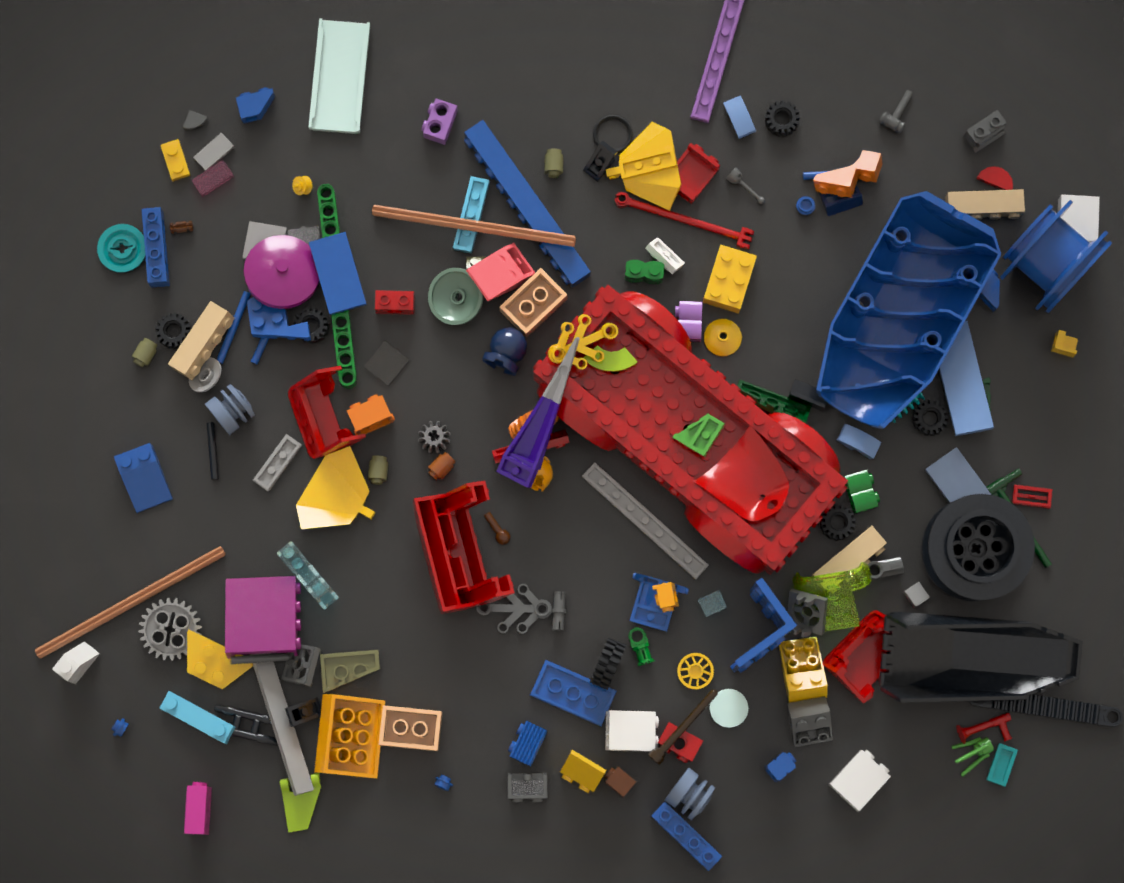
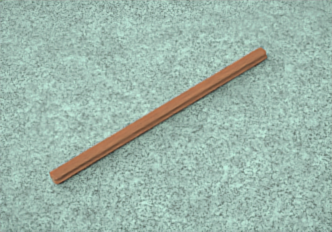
(473, 225)
(130, 602)

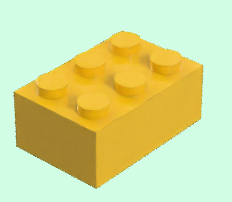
(729, 279)

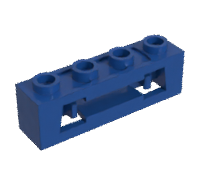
(155, 247)
(686, 836)

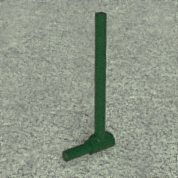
(997, 489)

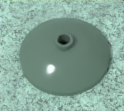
(444, 294)

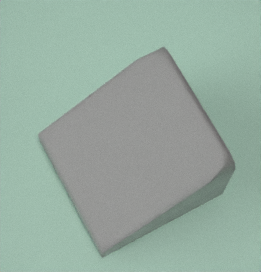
(916, 594)

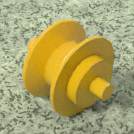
(302, 185)

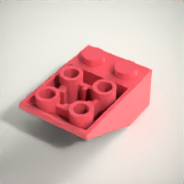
(501, 272)

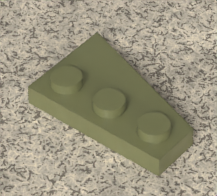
(346, 667)

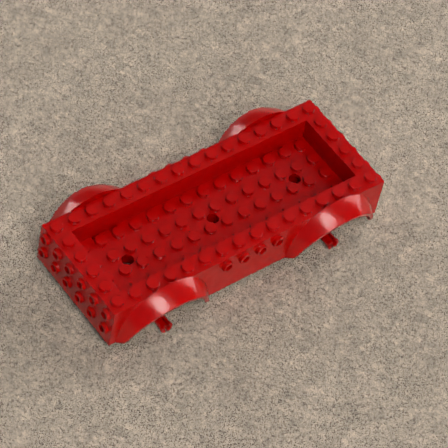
(666, 394)

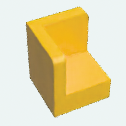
(1064, 344)

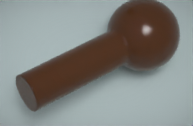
(502, 536)

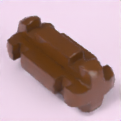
(181, 227)

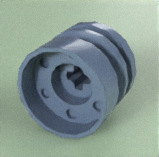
(230, 409)
(690, 794)

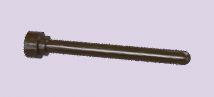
(659, 753)

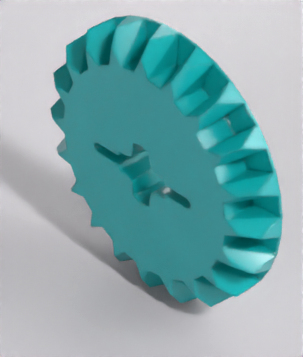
(112, 239)

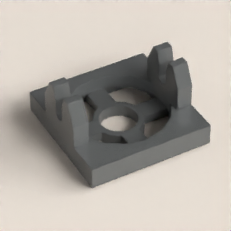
(798, 597)
(310, 666)

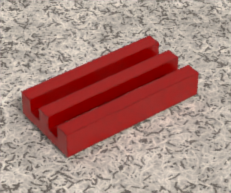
(1015, 494)

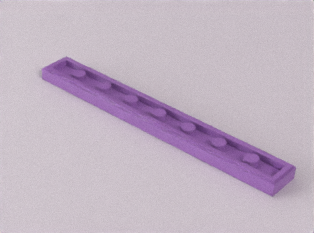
(717, 60)

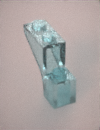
(307, 575)

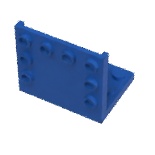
(771, 609)

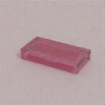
(212, 178)

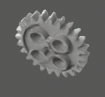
(152, 625)

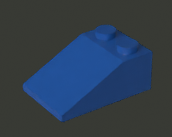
(143, 477)

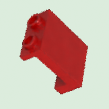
(695, 172)

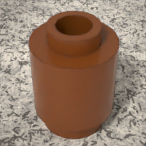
(441, 466)

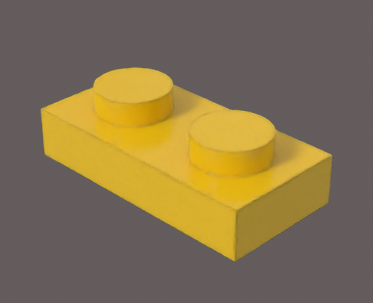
(175, 160)

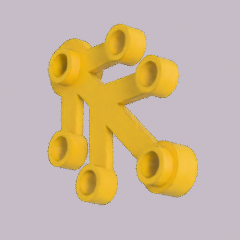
(582, 342)

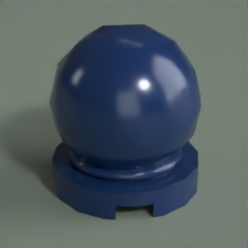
(506, 349)

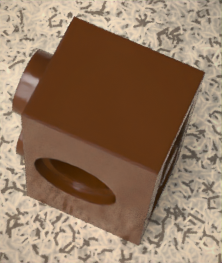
(619, 781)

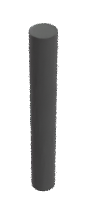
(259, 658)

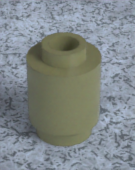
(553, 163)
(144, 352)
(378, 470)

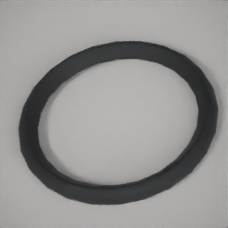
(614, 117)

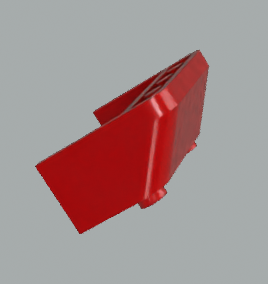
(316, 415)

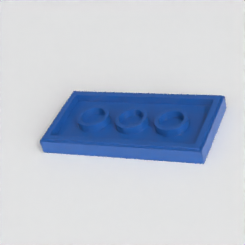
(337, 273)
(572, 693)

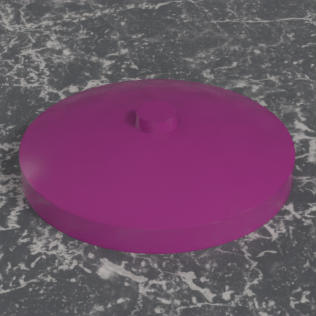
(281, 272)

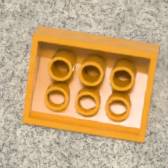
(349, 736)

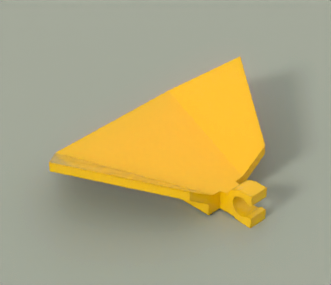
(650, 167)
(334, 493)

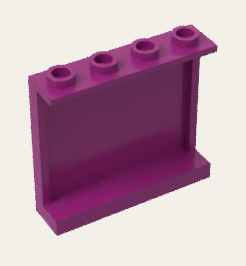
(262, 615)

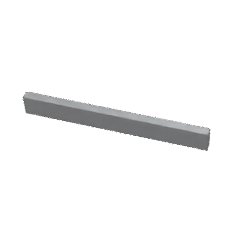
(645, 520)
(284, 733)

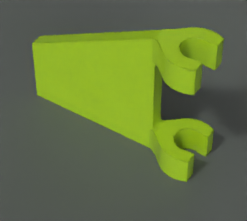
(300, 807)

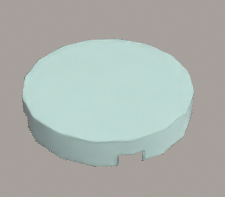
(729, 708)

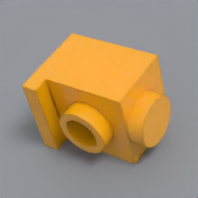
(666, 596)

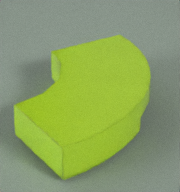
(612, 361)

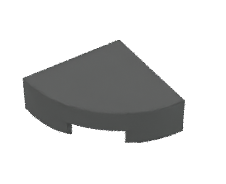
(194, 120)

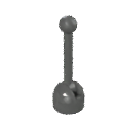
(736, 177)

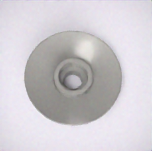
(208, 376)

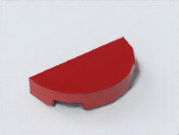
(996, 177)

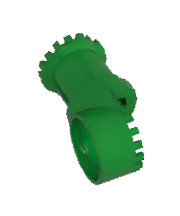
(641, 646)

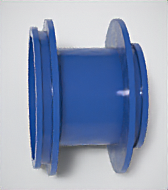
(1054, 255)

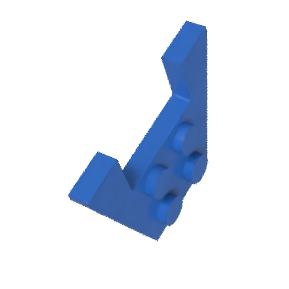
(273, 323)

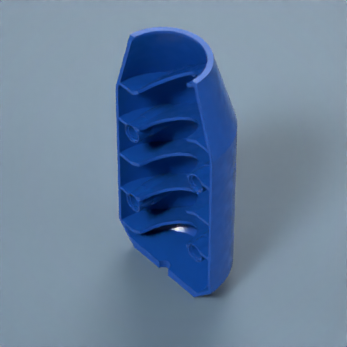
(910, 295)

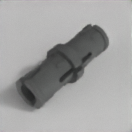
(558, 611)

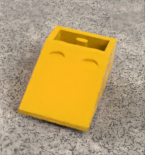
(803, 669)

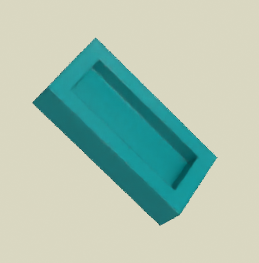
(1001, 764)

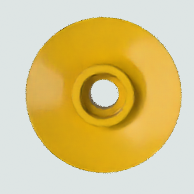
(720, 346)

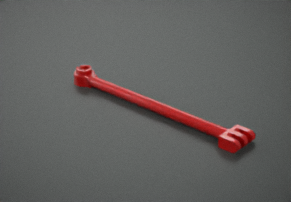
(740, 236)

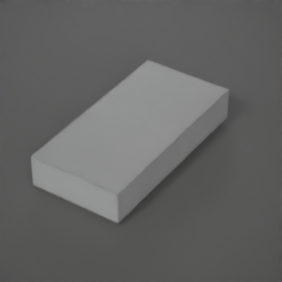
(213, 152)

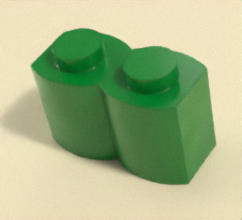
(649, 272)
(861, 492)

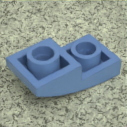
(739, 117)
(859, 440)

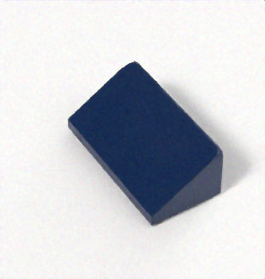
(834, 204)

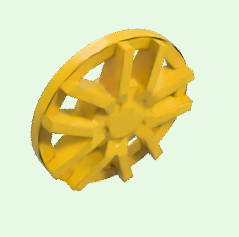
(695, 671)

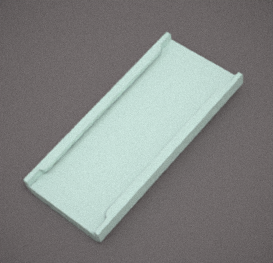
(339, 76)

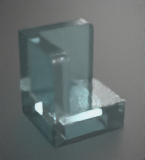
(712, 603)

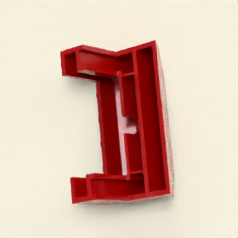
(453, 549)

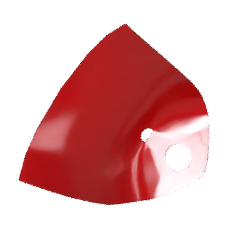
(745, 475)

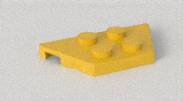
(209, 662)

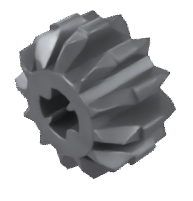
(427, 439)

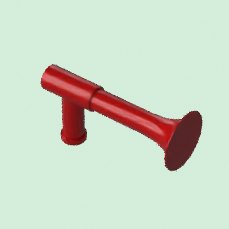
(1000, 720)

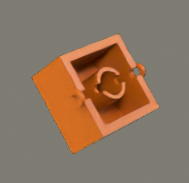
(370, 415)

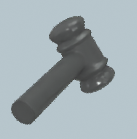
(893, 121)

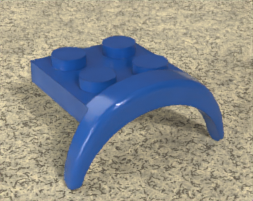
(645, 607)

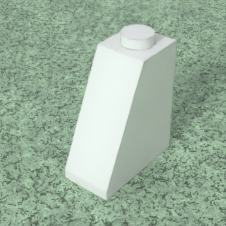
(76, 662)

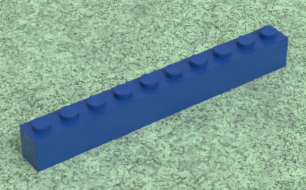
(525, 201)

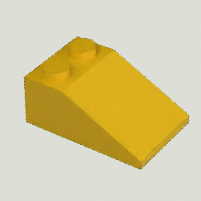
(582, 771)

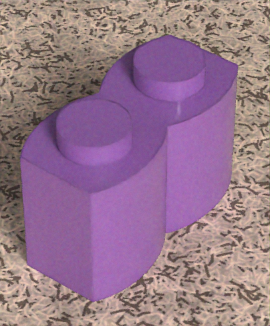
(690, 318)

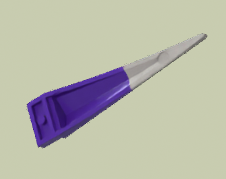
(529, 446)

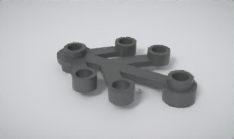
(518, 609)

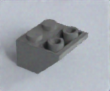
(810, 721)

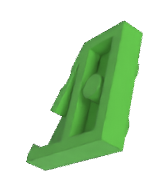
(701, 434)

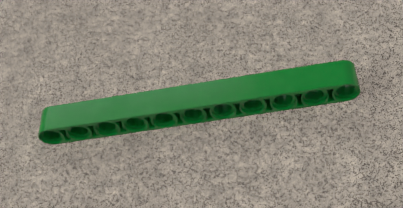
(339, 332)

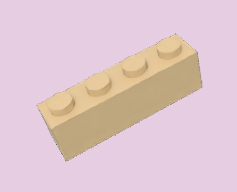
(988, 203)
(201, 341)
(858, 551)

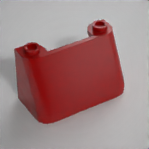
(858, 657)

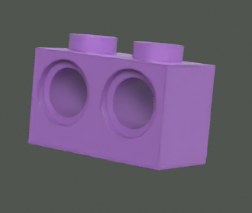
(443, 122)

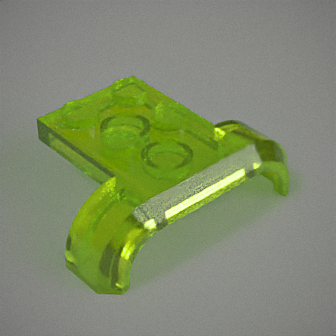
(839, 590)

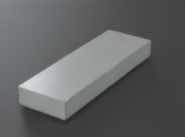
(277, 462)

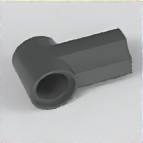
(888, 567)

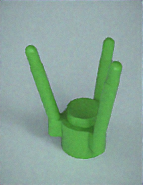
(982, 747)

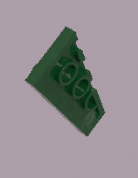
(775, 402)

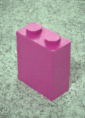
(198, 809)

